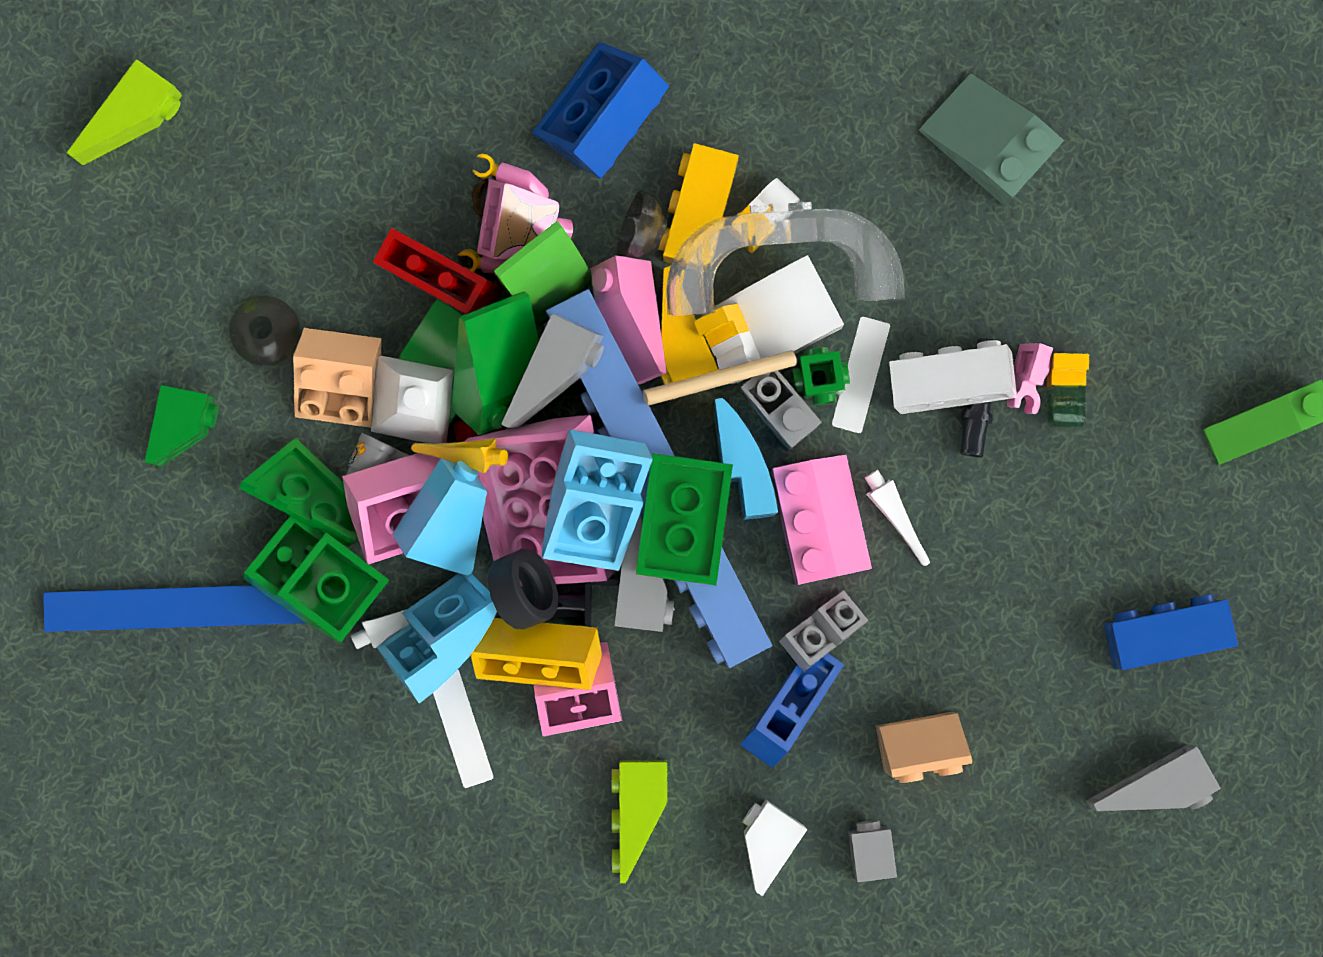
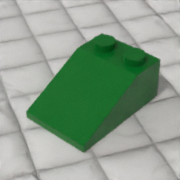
(491, 360)

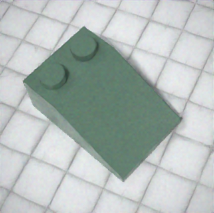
(991, 137)

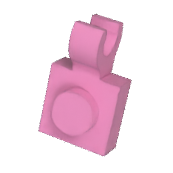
(1030, 369)

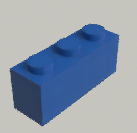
(1170, 632)

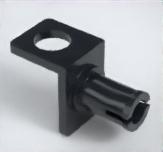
(581, 603)

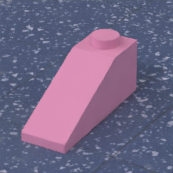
(629, 306)

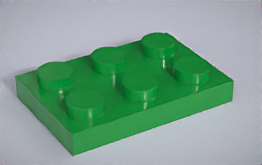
(684, 519)

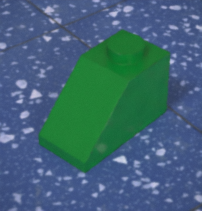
(179, 423)

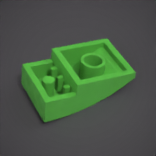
(546, 270)

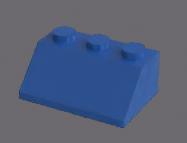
(601, 109)

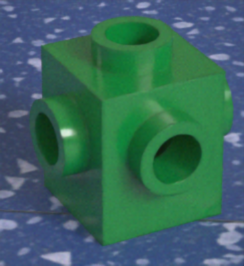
(830, 365)

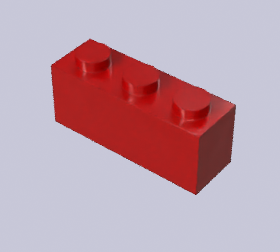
(435, 273)

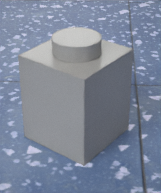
(872, 851)

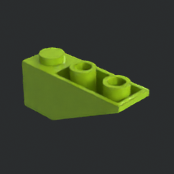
(642, 801)

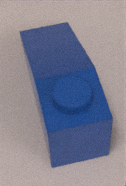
(790, 710)

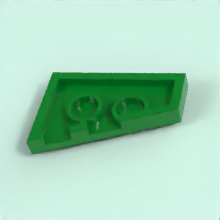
(303, 489)

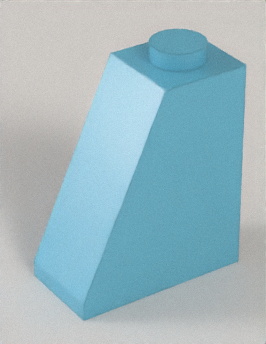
(445, 519)

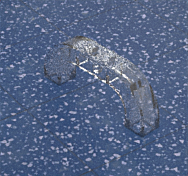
(871, 253)

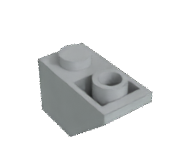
(781, 408)

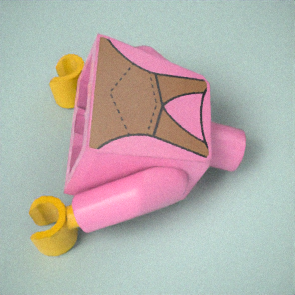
(513, 215)

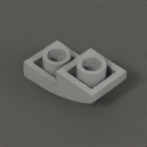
(823, 631)

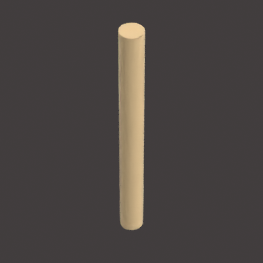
(719, 378)

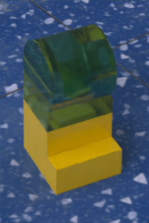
(1067, 390)

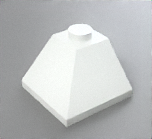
(412, 400)

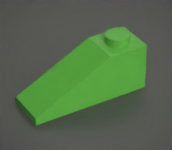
(1266, 423)

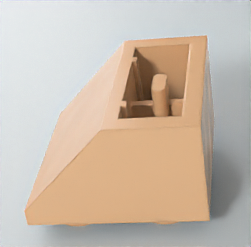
(335, 377)
(923, 746)

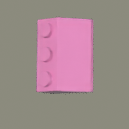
(380, 499)
(820, 519)

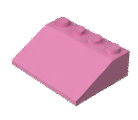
(522, 492)

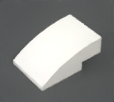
(787, 309)

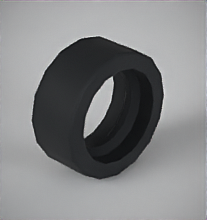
(509, 596)

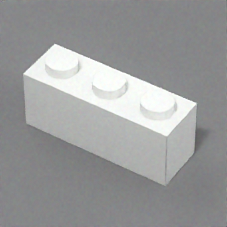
(953, 377)

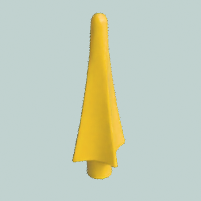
(476, 454)

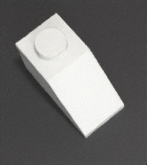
(769, 842)

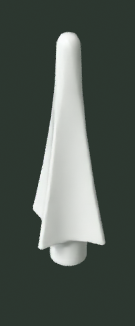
(887, 499)
(379, 630)

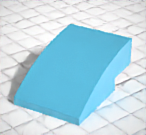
(749, 469)
(595, 500)
(439, 634)

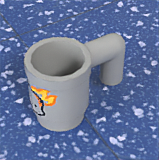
(371, 453)

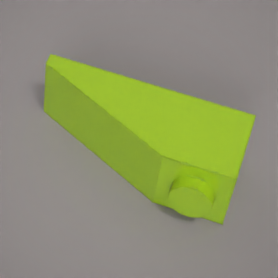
(132, 109)

